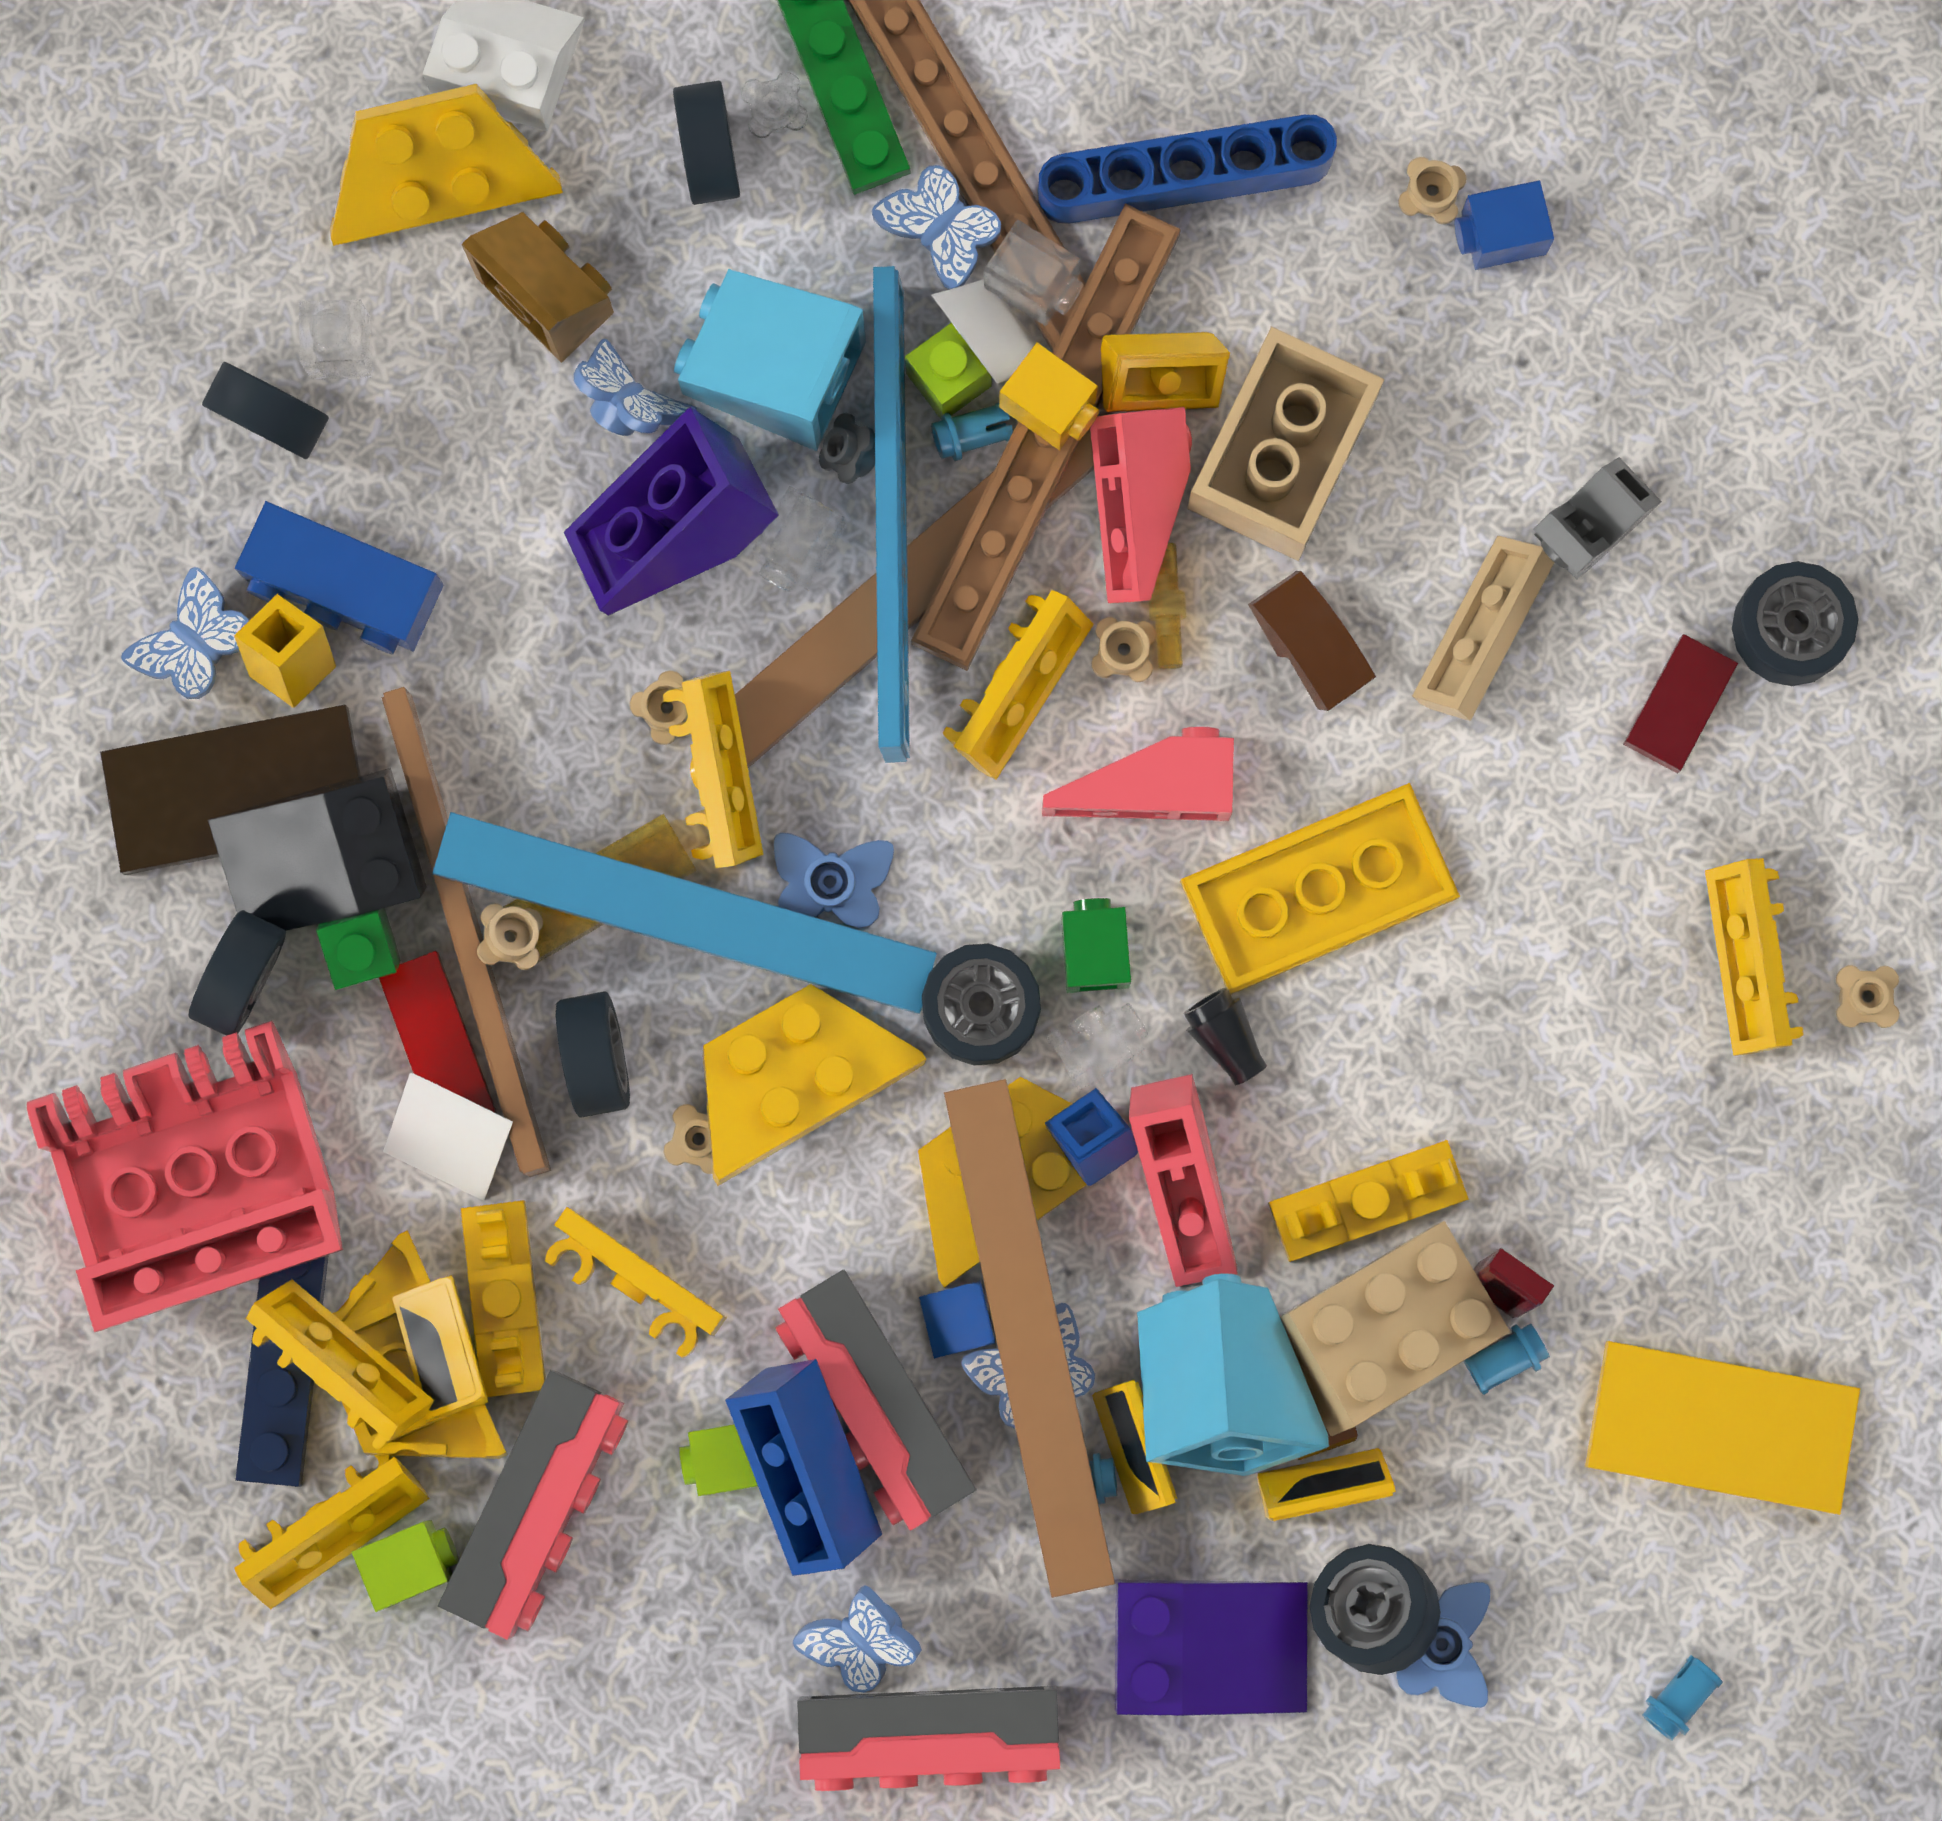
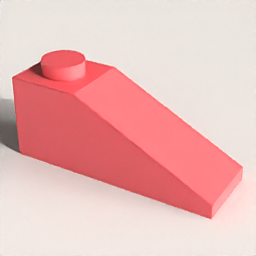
(1139, 487)
(1167, 780)
(1182, 1178)

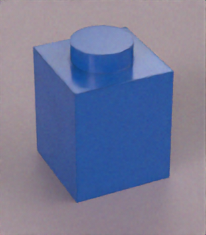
(1505, 225)

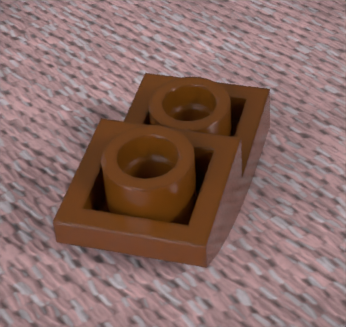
(1314, 640)

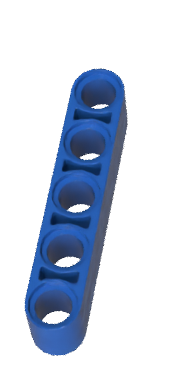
(1207, 149)

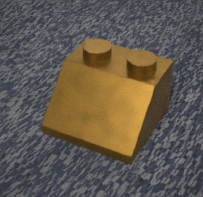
(539, 282)

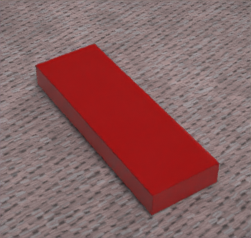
(434, 1028)

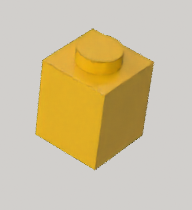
(1050, 397)
(285, 650)

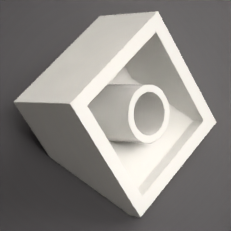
(510, 51)

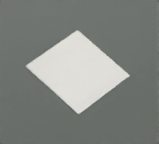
(987, 327)
(447, 1136)

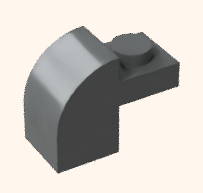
(1596, 518)

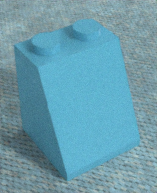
(772, 355)
(1223, 1381)

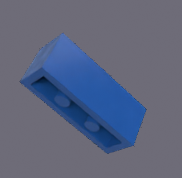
(338, 579)
(804, 1467)

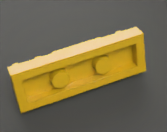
(1021, 683)
(718, 769)
(1750, 956)
(1368, 1200)
(635, 1279)
(503, 1298)
(338, 1361)
(329, 1531)

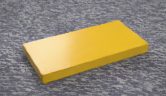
(1319, 888)
(1722, 1427)

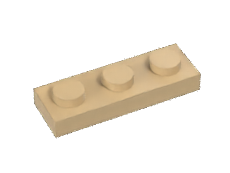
(1483, 628)

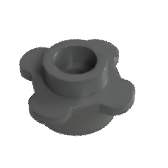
(848, 449)

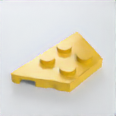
(433, 164)
(793, 1074)
(1047, 1167)
(374, 1319)

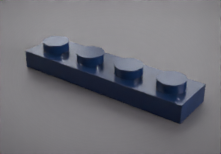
(277, 1397)

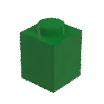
(1095, 946)
(359, 948)

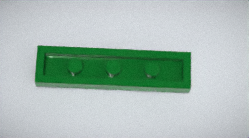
(845, 92)

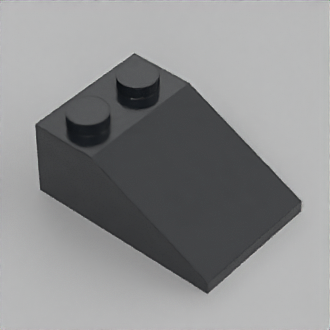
(321, 853)

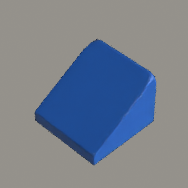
(1093, 1137)
(957, 1319)

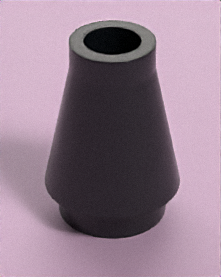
(1226, 1035)

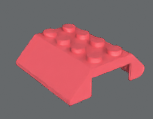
(190, 1178)

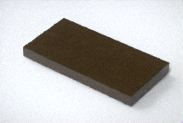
(173, 786)

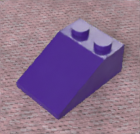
(671, 514)
(1210, 1647)

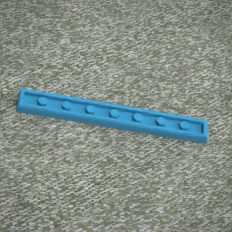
(891, 516)
(683, 913)

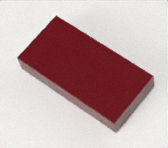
(1680, 703)
(1511, 1283)

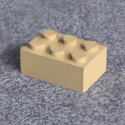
(1284, 443)
(1391, 1328)

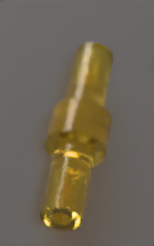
(1168, 609)

